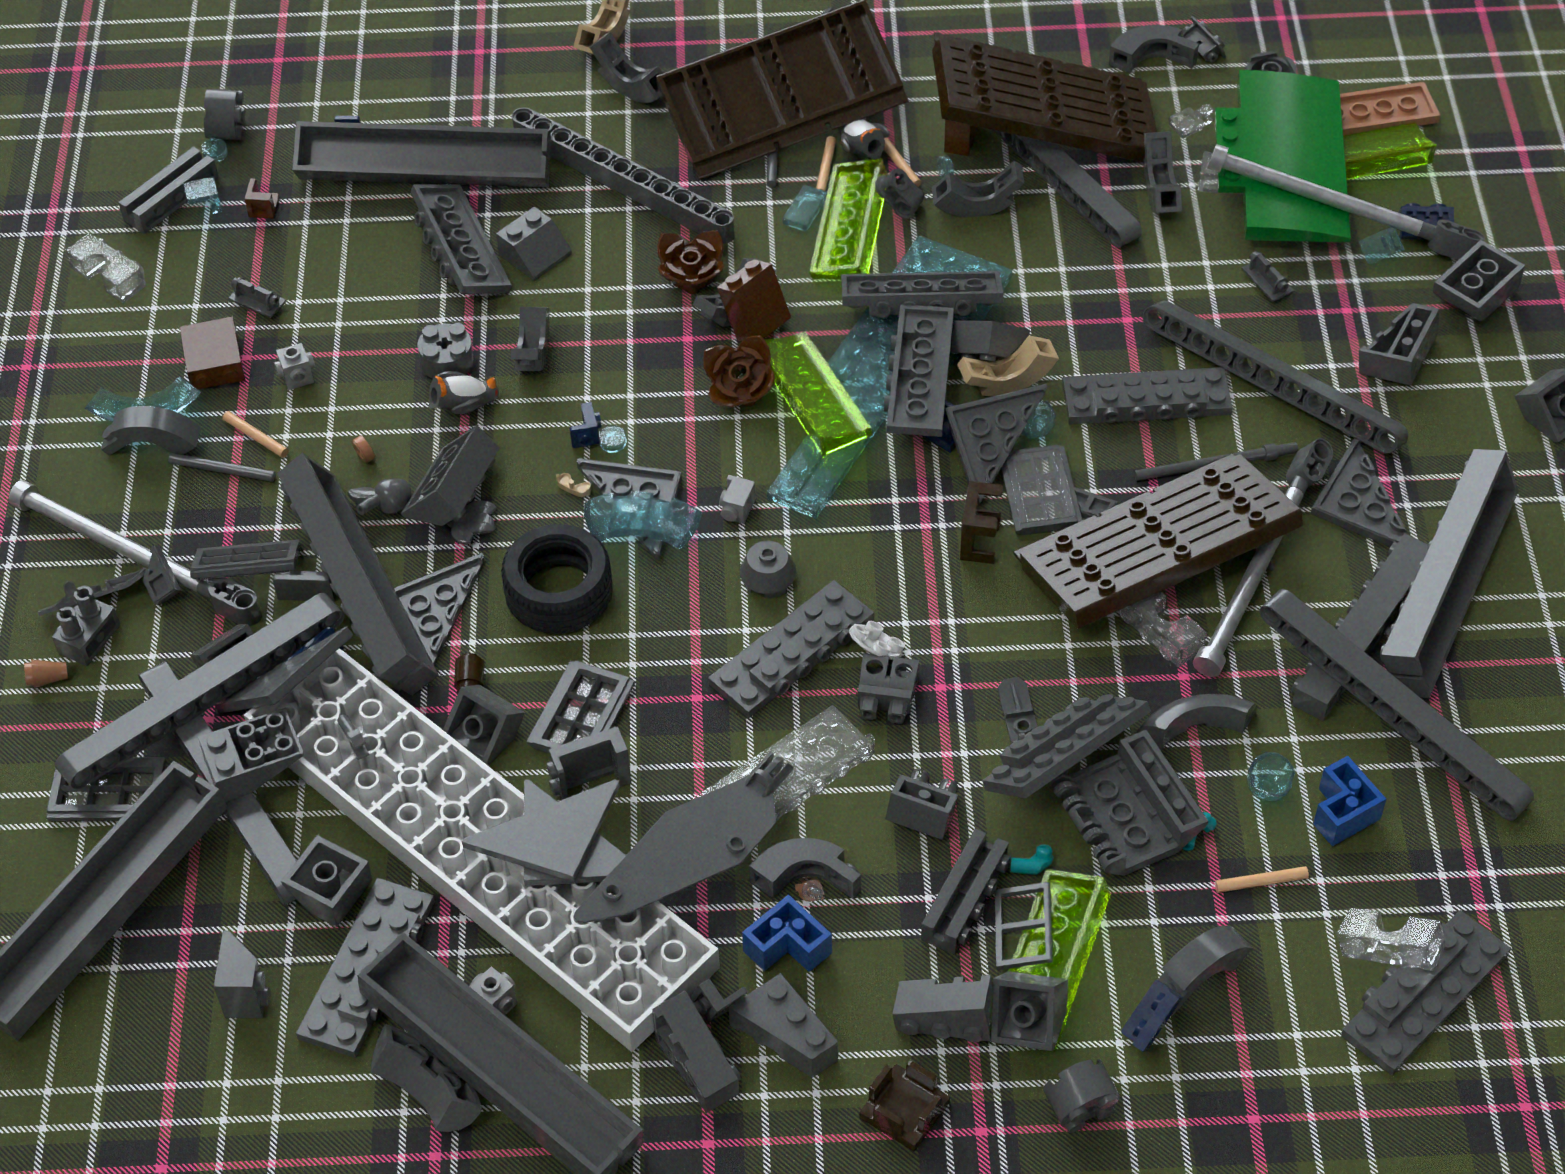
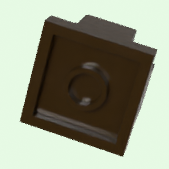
(904, 1103)

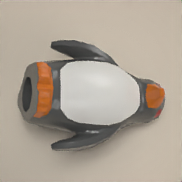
(864, 139)
(461, 392)

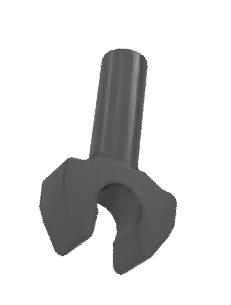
(354, 736)

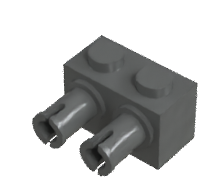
(84, 627)
(921, 805)

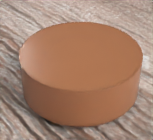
(363, 449)

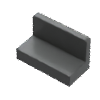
(302, 585)
(710, 1002)

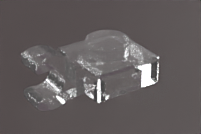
(1189, 121)

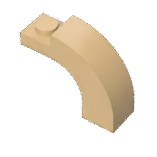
(610, 18)
(1013, 373)

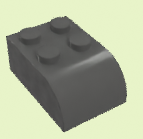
(1480, 280)

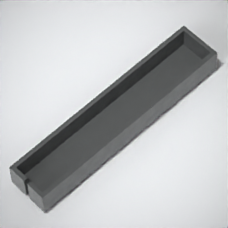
(422, 154)
(1450, 571)
(357, 575)
(102, 893)
(499, 1059)

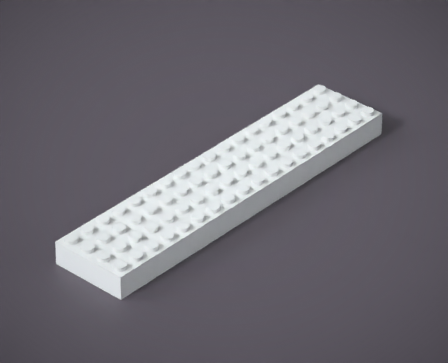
(429, 793)

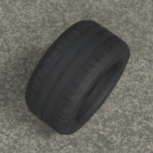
(557, 546)

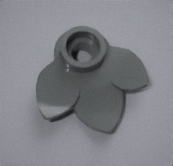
(474, 521)

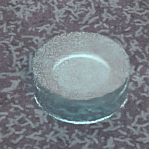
(215, 149)
(944, 166)
(612, 438)

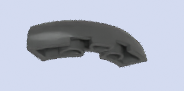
(1211, 709)
(426, 1078)

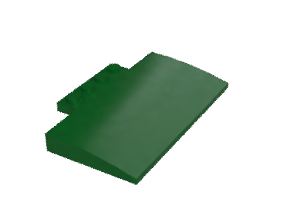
(1296, 129)

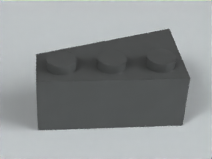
(1402, 347)
(945, 1009)
(785, 1024)
(695, 1052)

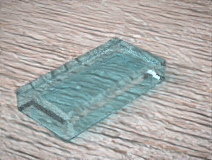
(804, 208)

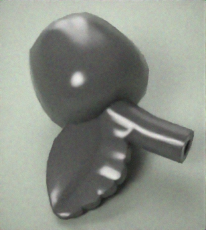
(389, 495)

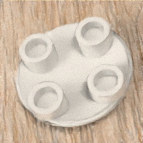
(875, 641)

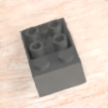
(250, 753)

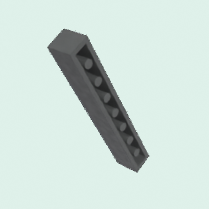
(1365, 623)

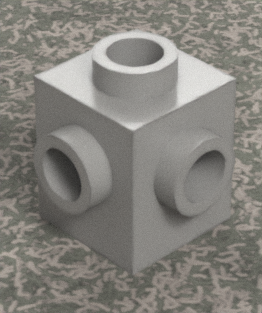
(294, 366)
(496, 989)

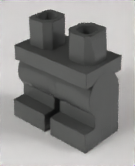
(887, 692)

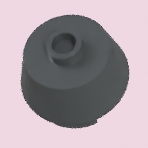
(768, 569)

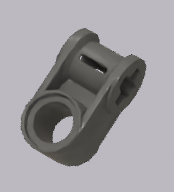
(902, 193)

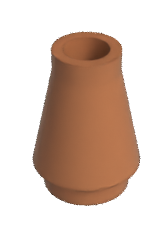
(44, 672)

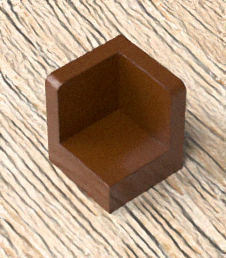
(260, 204)

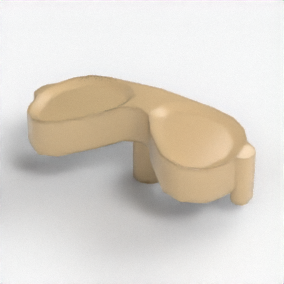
(567, 484)

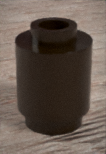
(468, 671)

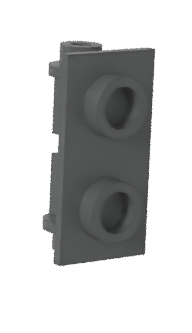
(1200, 33)
(1266, 277)
(255, 297)

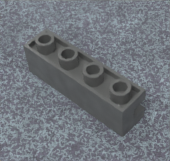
(165, 190)
(964, 892)

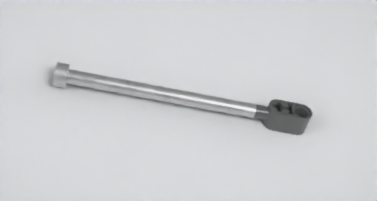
(1444, 238)
(1303, 472)
(226, 595)

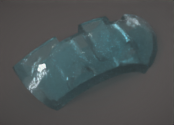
(174, 397)
(641, 516)

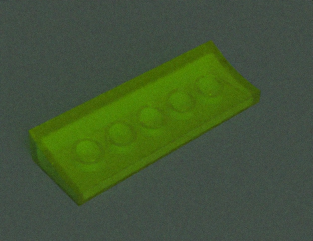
(1386, 150)
(848, 220)
(815, 394)
(1076, 915)

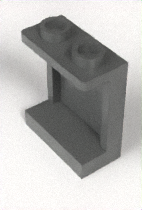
(587, 761)

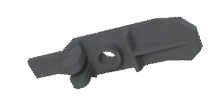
(111, 586)
(1016, 707)

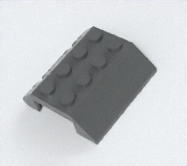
(1131, 806)

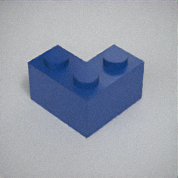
(1350, 802)
(784, 930)

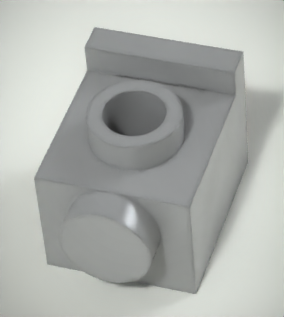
(737, 499)

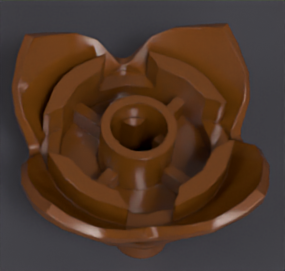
(690, 263)
(726, 363)

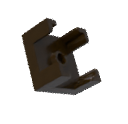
(979, 522)

